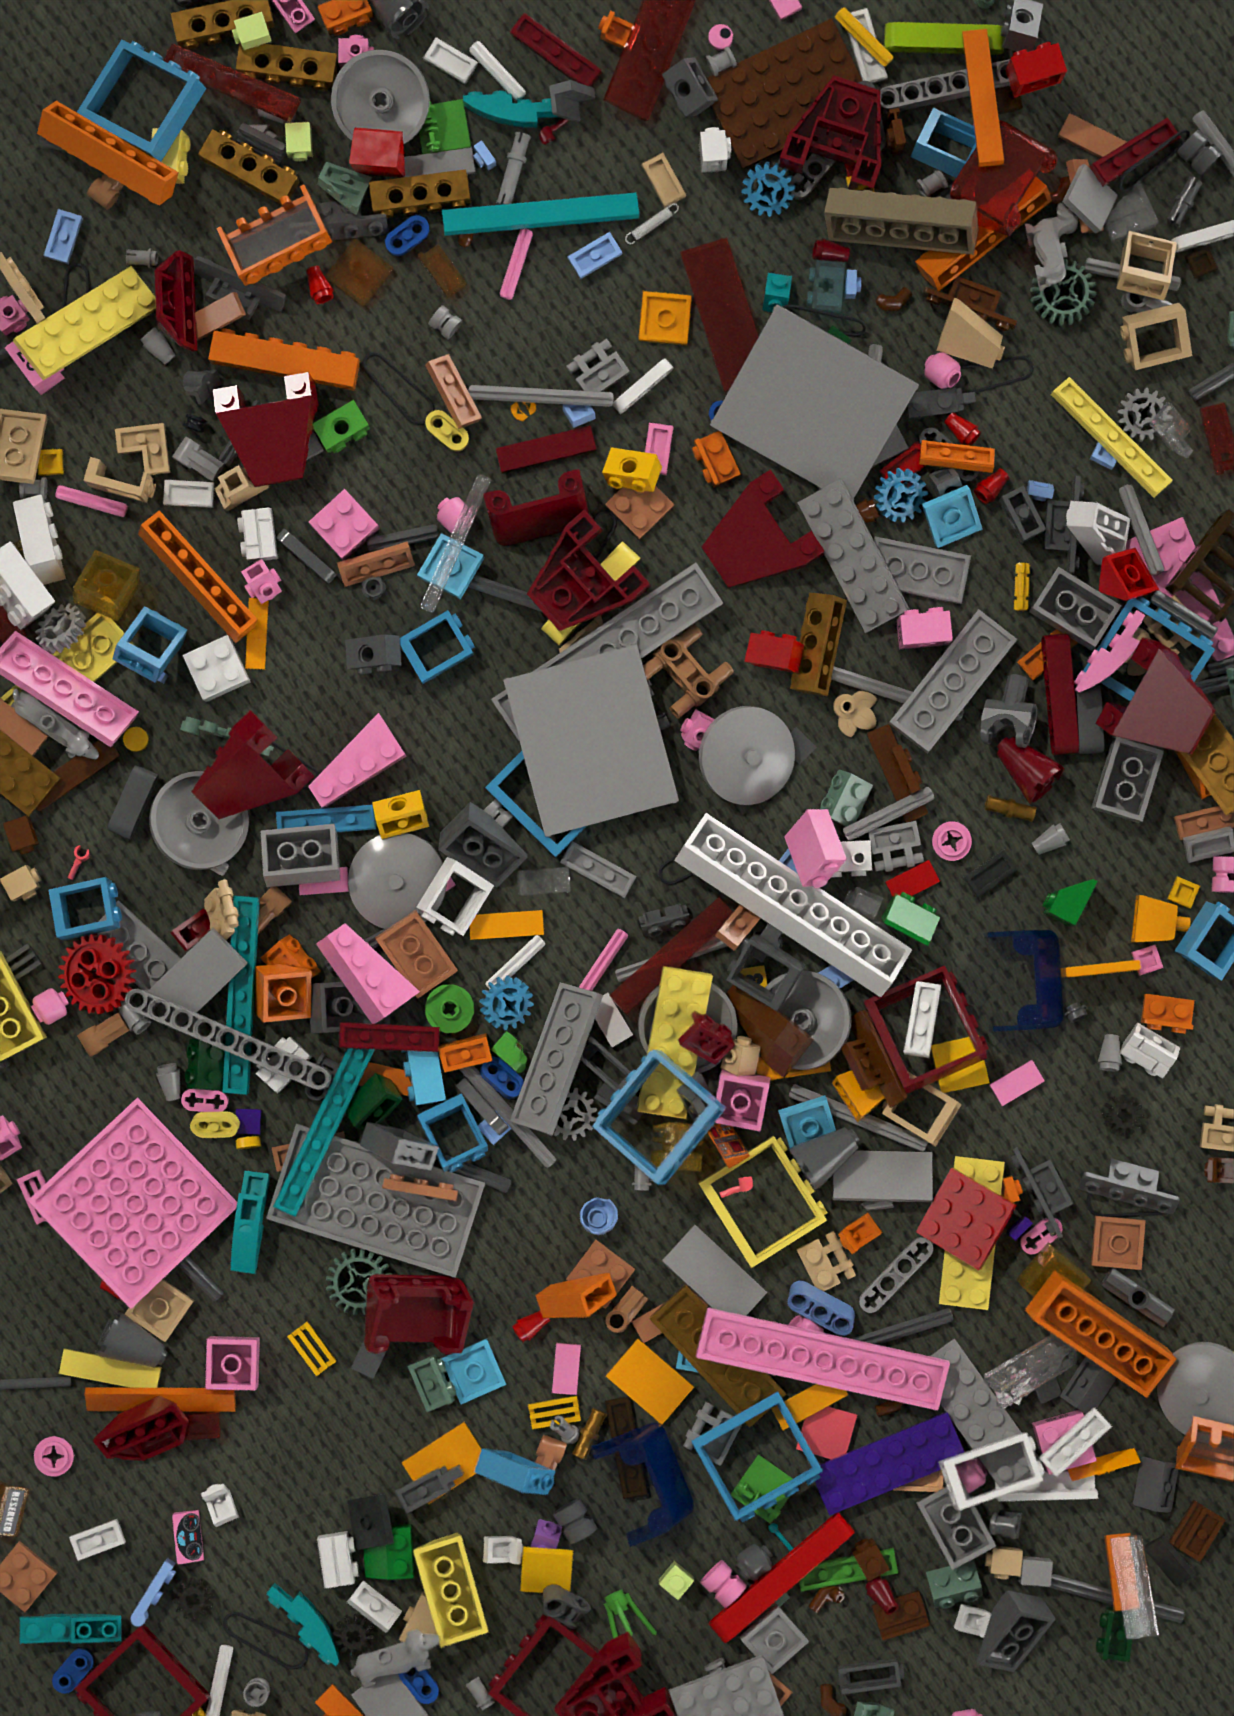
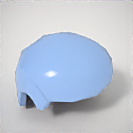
(598, 1216)

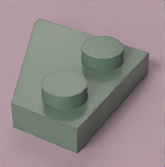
(344, 185)

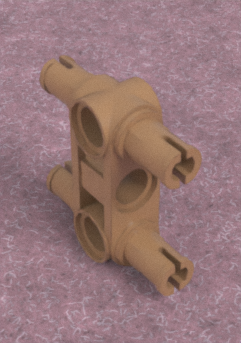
(686, 671)

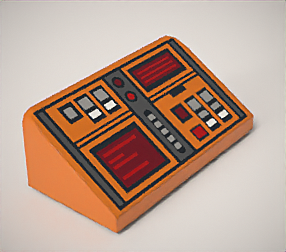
(728, 1144)

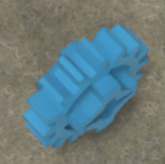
(772, 198)
(903, 495)
(495, 1006)

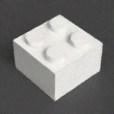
(216, 668)

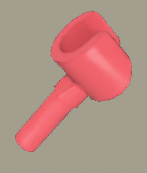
(77, 862)
(745, 1184)

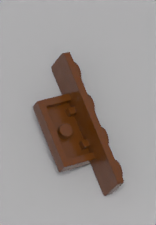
(975, 296)
(896, 768)
(870, 1061)

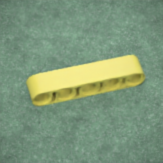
(616, 565)

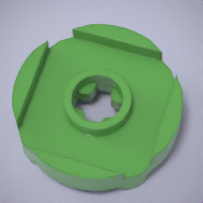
(463, 1012)

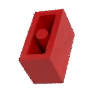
(774, 652)

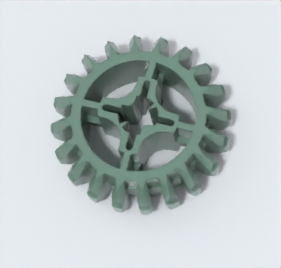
(1049, 308)
(348, 1262)

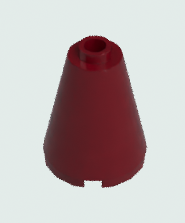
(1029, 769)

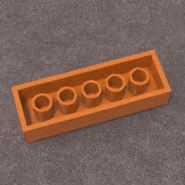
(1100, 1334)

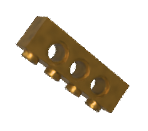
(186, 20)
(300, 58)
(219, 142)
(408, 186)
(820, 627)

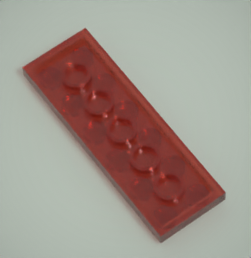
(648, 55)
(721, 306)

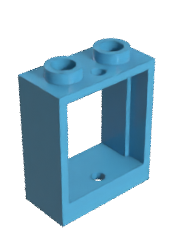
(949, 127)
(465, 642)
(147, 664)
(61, 914)
(1197, 932)
(442, 1111)
(515, 1471)

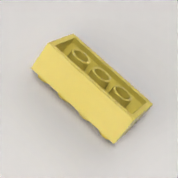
(17, 1021)
(450, 1589)

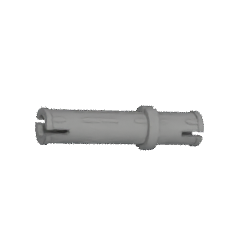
(516, 160)

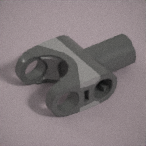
(1010, 712)

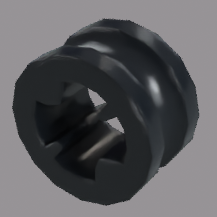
(194, 423)

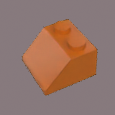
(282, 992)

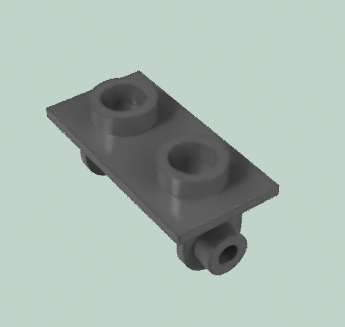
(654, 925)

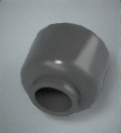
(754, 1562)

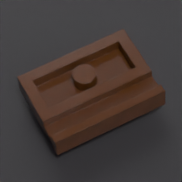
(895, 134)
(1196, 1530)
(907, 1618)

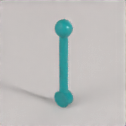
(773, 1527)

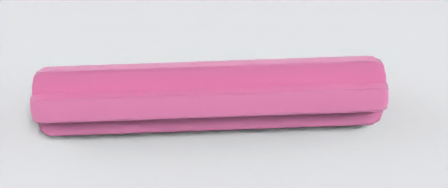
(516, 264)
(91, 501)
(604, 960)

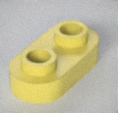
(446, 431)
(217, 1124)

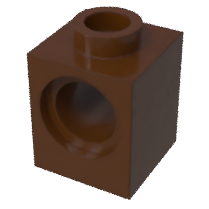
(21, 835)

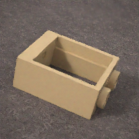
(1144, 281)
(1181, 334)
(940, 1124)

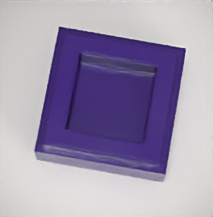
(249, 1121)
(1019, 1227)

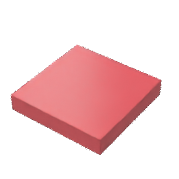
(828, 1432)

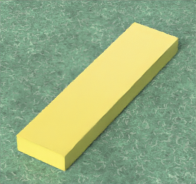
(107, 1370)

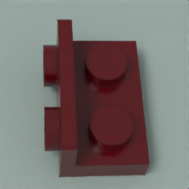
(707, 1038)

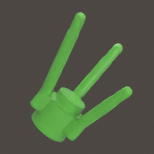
(617, 1603)

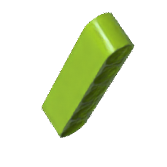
(936, 37)

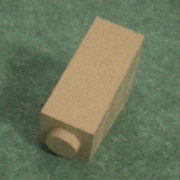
(970, 336)

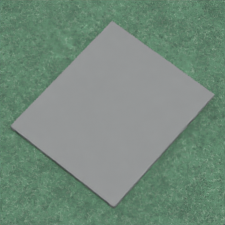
(813, 403)
(591, 740)

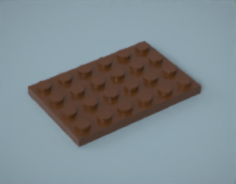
(775, 88)

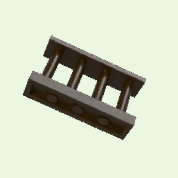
(1196, 563)

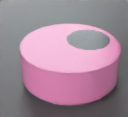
(720, 37)

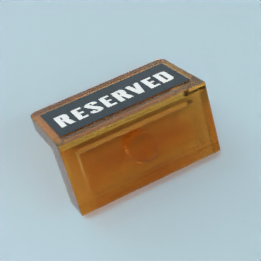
(442, 271)
(11, 1508)

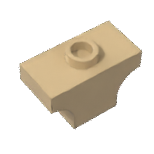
(236, 488)
(418, 1618)

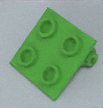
(445, 128)
(759, 1480)

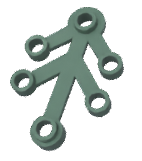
(193, 726)

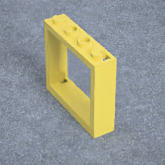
(803, 1186)

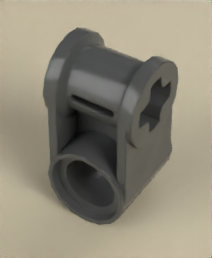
(320, 1077)
(1006, 1523)
(568, 1607)

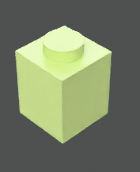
(251, 31)
(299, 140)
(676, 1580)

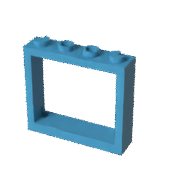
(176, 116)
(1163, 618)
(522, 817)
(689, 1140)
(768, 1499)

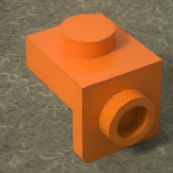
(614, 30)
(1011, 1189)
(859, 1233)

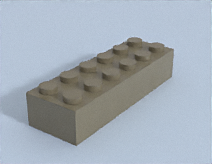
(901, 220)

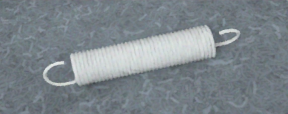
(652, 223)

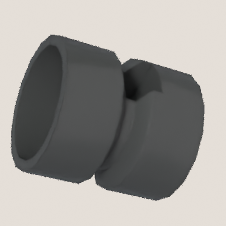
(1199, 152)
(575, 1521)

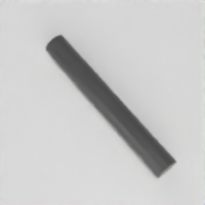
(35, 1382)

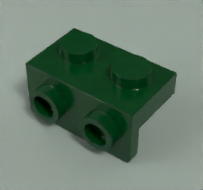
(204, 1065)
(1113, 1641)

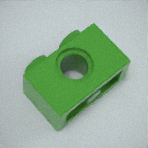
(346, 414)

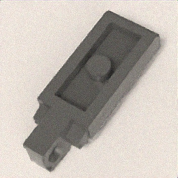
(939, 402)
(428, 1487)

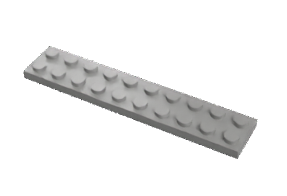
(644, 623)

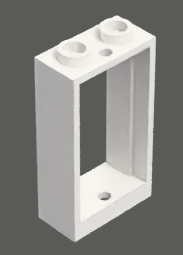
(953, 1483)

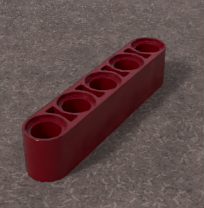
(1060, 694)

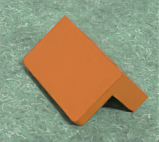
(465, 1052)

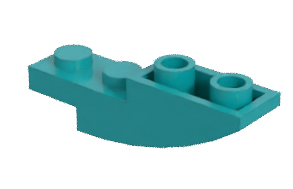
(500, 109)
(248, 1222)
(70, 1628)
(315, 1629)

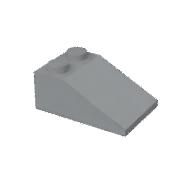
(957, 1532)

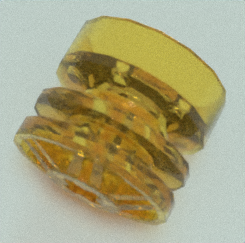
(672, 1135)

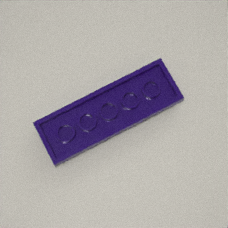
(887, 1463)

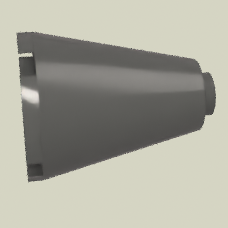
(401, 15)
(824, 1155)
(130, 1343)

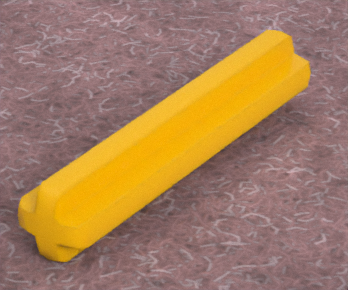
(864, 37)

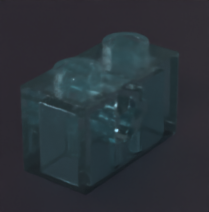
(830, 273)

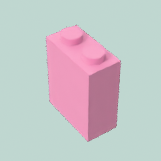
(815, 848)

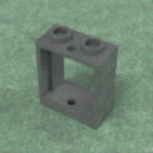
(754, 989)
(399, 1146)

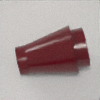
(829, 251)
(881, 1594)

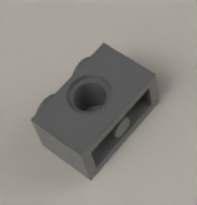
(1022, 25)
(701, 92)
(1022, 514)
(372, 653)

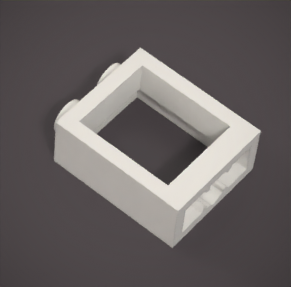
(470, 908)

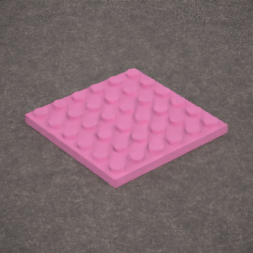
(133, 1203)

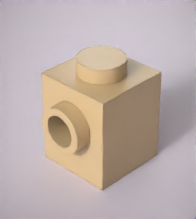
(21, 883)
(742, 1058)
(1004, 1561)

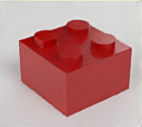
(1035, 69)

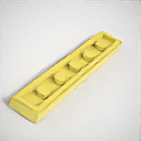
(1112, 437)

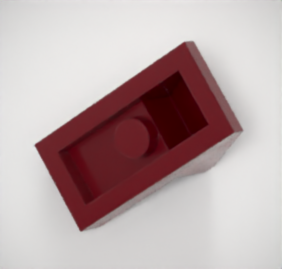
(192, 930)

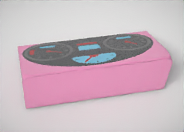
(188, 1536)

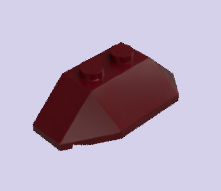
(177, 299)
(143, 1431)

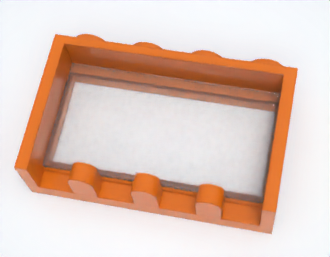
(275, 238)
(1208, 1449)

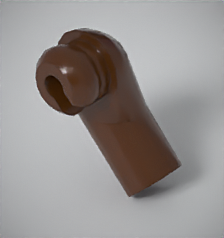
(1058, 196)
(824, 1595)
(829, 1704)

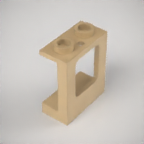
(95, 479)

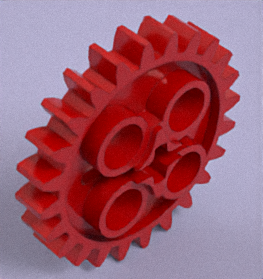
(104, 953)

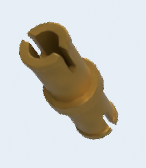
(1010, 808)
(589, 1434)

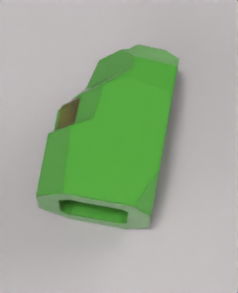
(510, 1052)

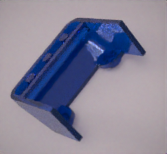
(1046, 952)
(653, 1447)

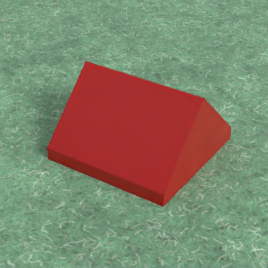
(377, 152)
(1126, 576)

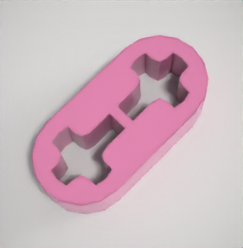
(205, 1094)
(1034, 1232)

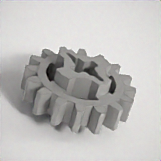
(1135, 410)
(60, 628)
(587, 1117)

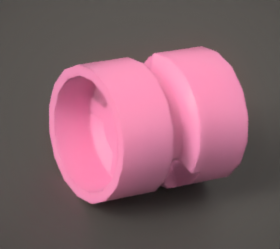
(1222, 867)
(723, 1583)

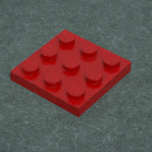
(966, 1218)

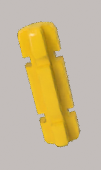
(1021, 586)

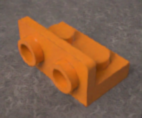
(342, 14)
(716, 459)
(289, 953)
(1168, 1012)

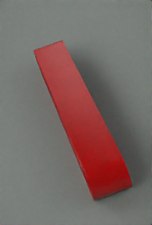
(781, 1577)

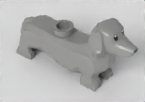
(1048, 249)
(54, 725)
(396, 1658)

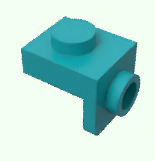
(776, 291)

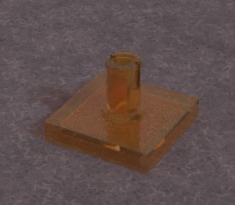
(359, 272)

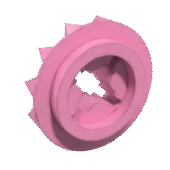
(956, 830)
(46, 1464)

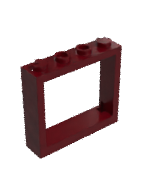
(959, 1002)
(527, 1644)
(162, 1654)

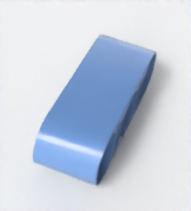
(816, 1298)

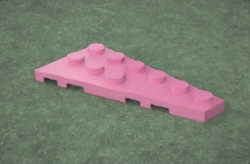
(1174, 547)

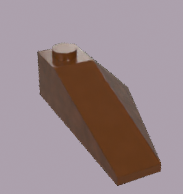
(777, 1035)

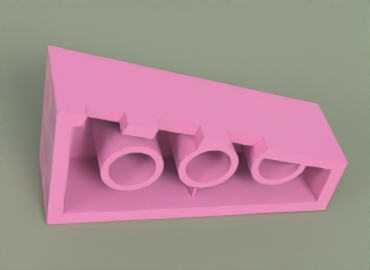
(358, 762)
(366, 974)

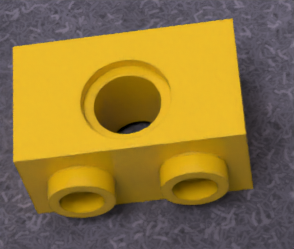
(621, 462)
(400, 814)

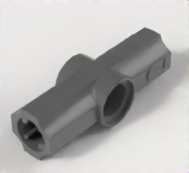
(1149, 1306)

